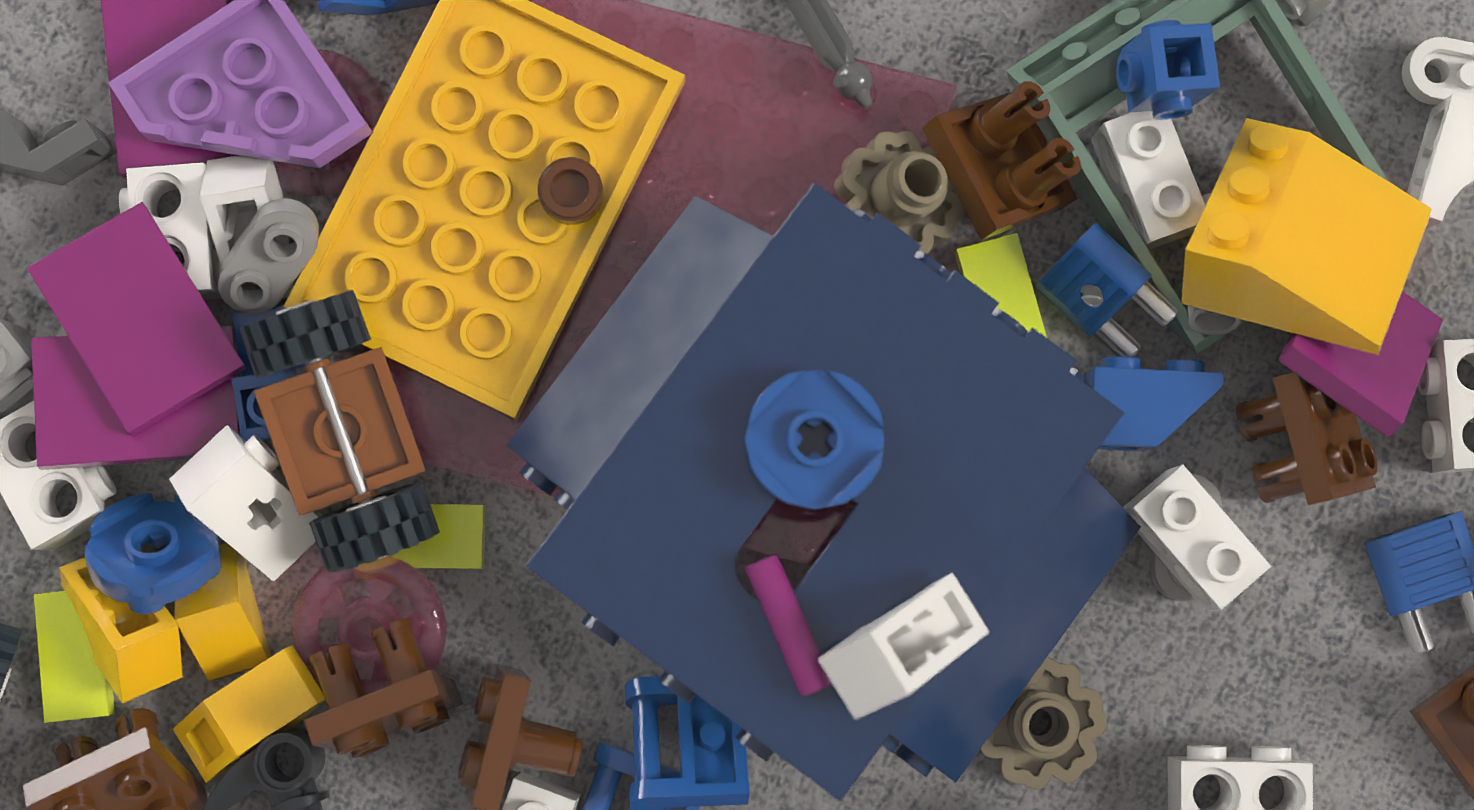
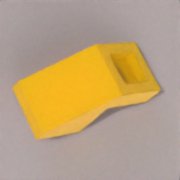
(247, 712)

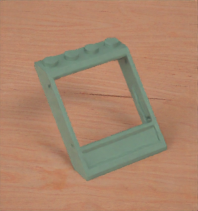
(1082, 85)

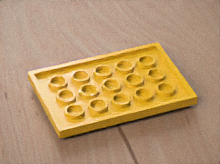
(445, 205)

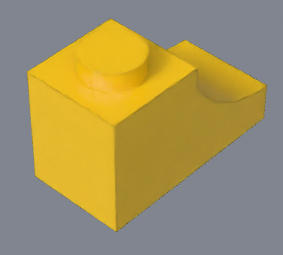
(128, 647)

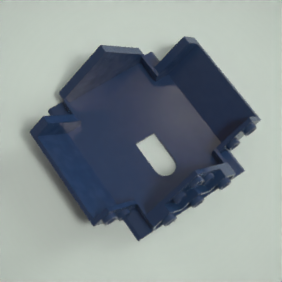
(971, 482)

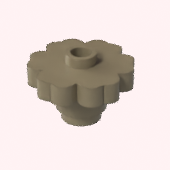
(902, 186)
(1065, 744)

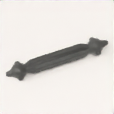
(833, 49)

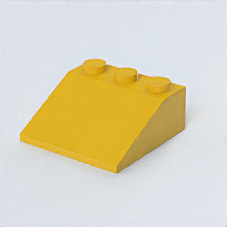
(1303, 240)

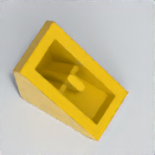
(224, 620)

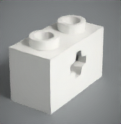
(245, 501)

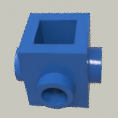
(1168, 68)

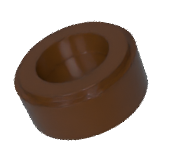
(570, 191)

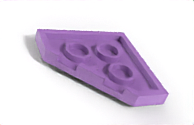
(243, 88)

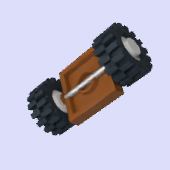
(340, 432)

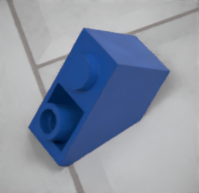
(1151, 398)

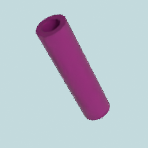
(788, 624)

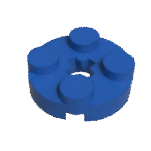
(815, 399)
(156, 578)

